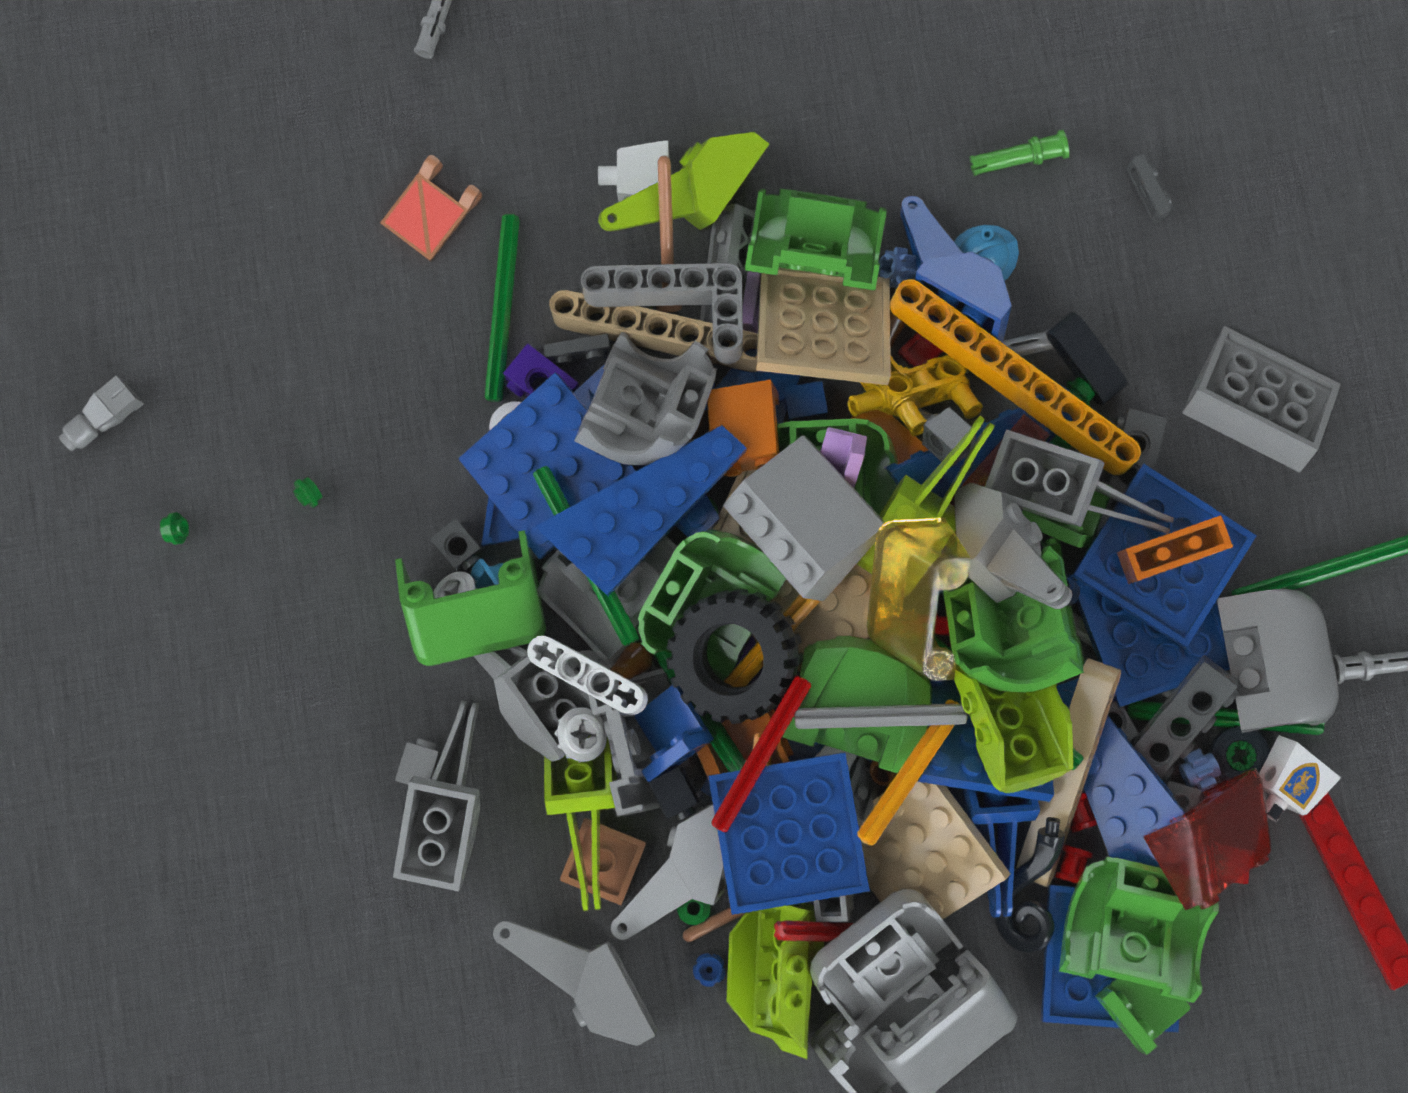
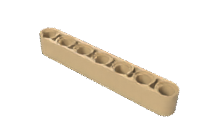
(645, 321)
(1088, 716)

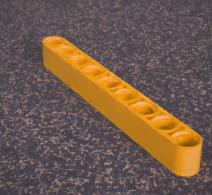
(1007, 361)

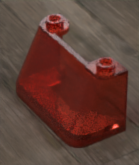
(1214, 840)

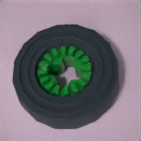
(1223, 751)

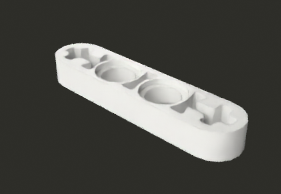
(587, 674)

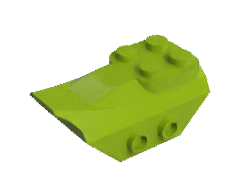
(1018, 734)
(771, 977)

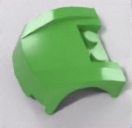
(857, 674)

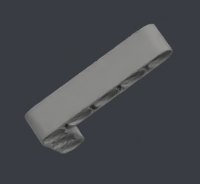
(676, 293)

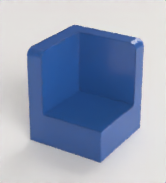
(805, 402)

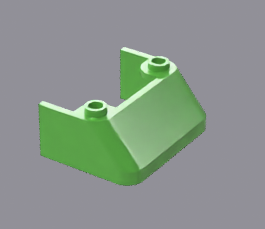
(474, 619)

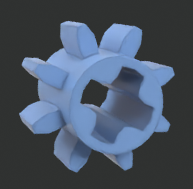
(897, 266)
(1200, 770)

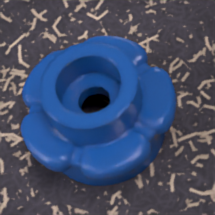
(714, 961)

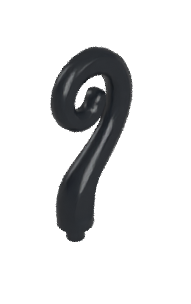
(1046, 854)

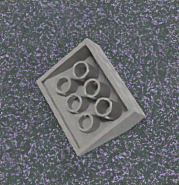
(1262, 399)
(805, 518)

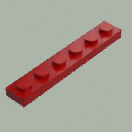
(1358, 891)

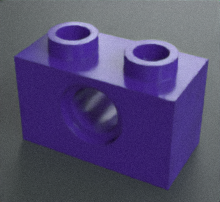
(529, 366)

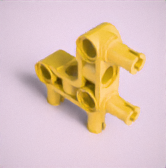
(917, 388)

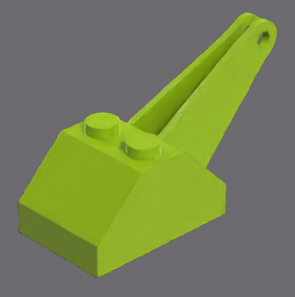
(699, 189)
(917, 501)
(578, 788)

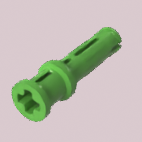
(1034, 151)

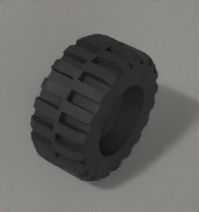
(692, 665)

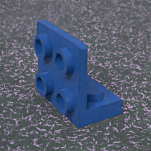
(673, 732)

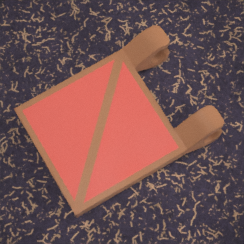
(426, 214)

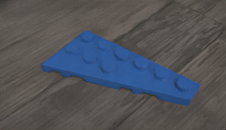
(1124, 792)

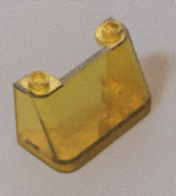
(908, 571)

